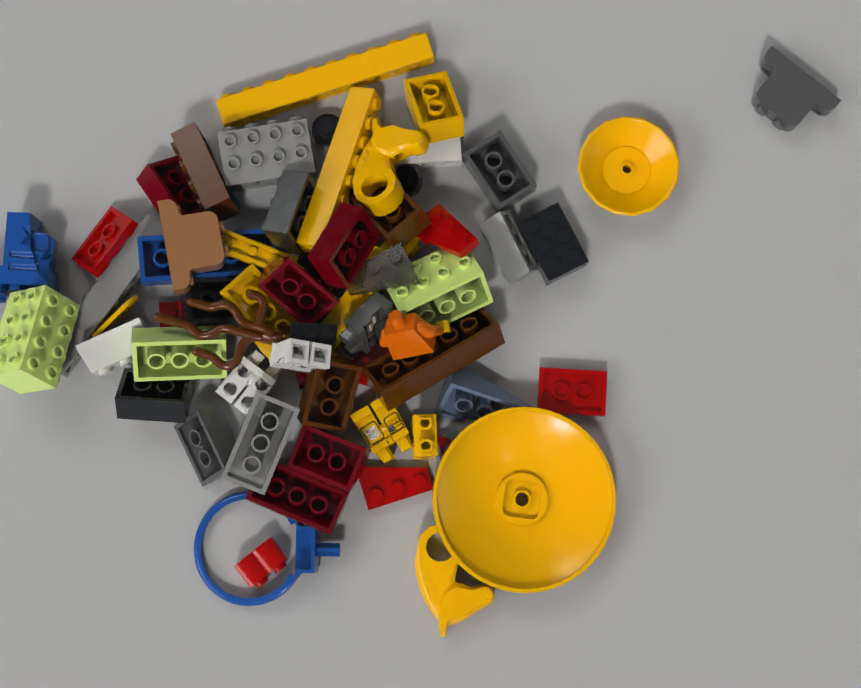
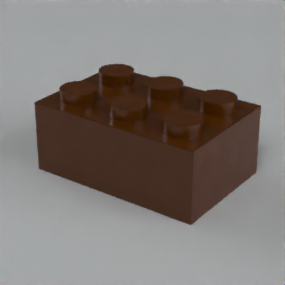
(330, 395)

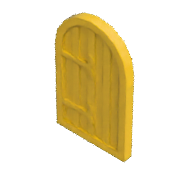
(117, 316)

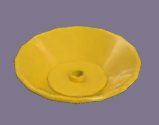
(634, 145)

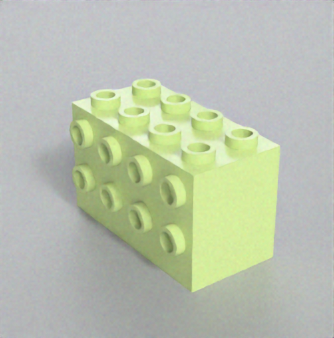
(447, 288)
(35, 338)

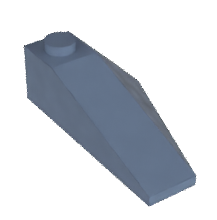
(472, 397)

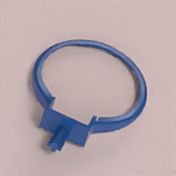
(306, 559)

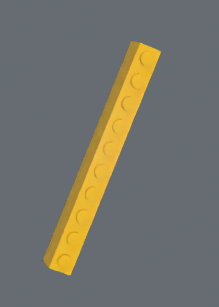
(325, 81)

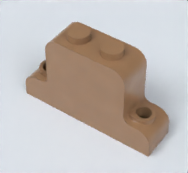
(191, 244)

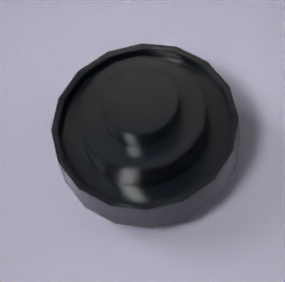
(324, 129)
(410, 179)

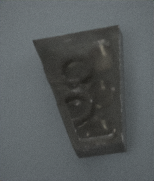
(385, 270)

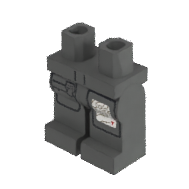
(366, 325)

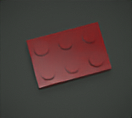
(104, 241)
(572, 391)

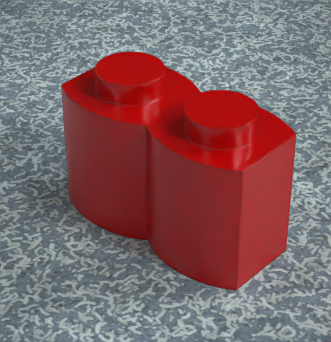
(261, 562)

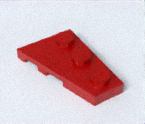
(447, 233)

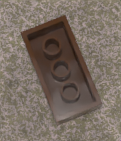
(203, 172)
(401, 224)

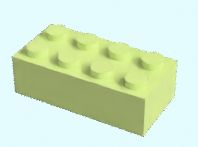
(168, 355)

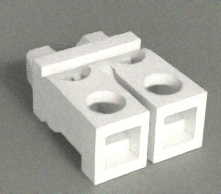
(300, 355)
(248, 376)

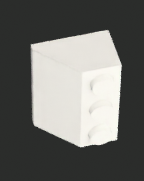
(110, 348)

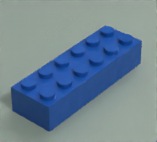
(155, 265)

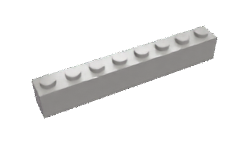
(109, 291)

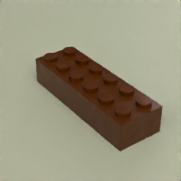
(404, 378)

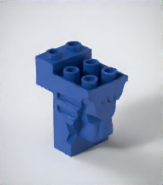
(27, 256)

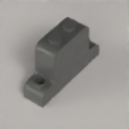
(789, 93)

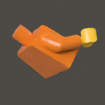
(410, 334)

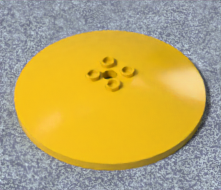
(566, 506)

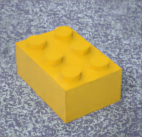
(434, 106)

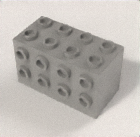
(259, 154)

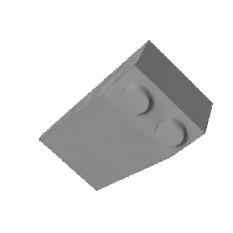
(260, 442)

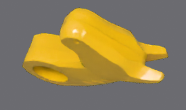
(376, 166)
(443, 595)

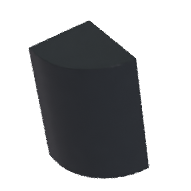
(313, 332)

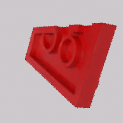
(393, 484)

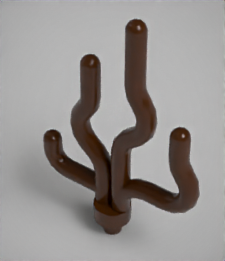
(254, 330)

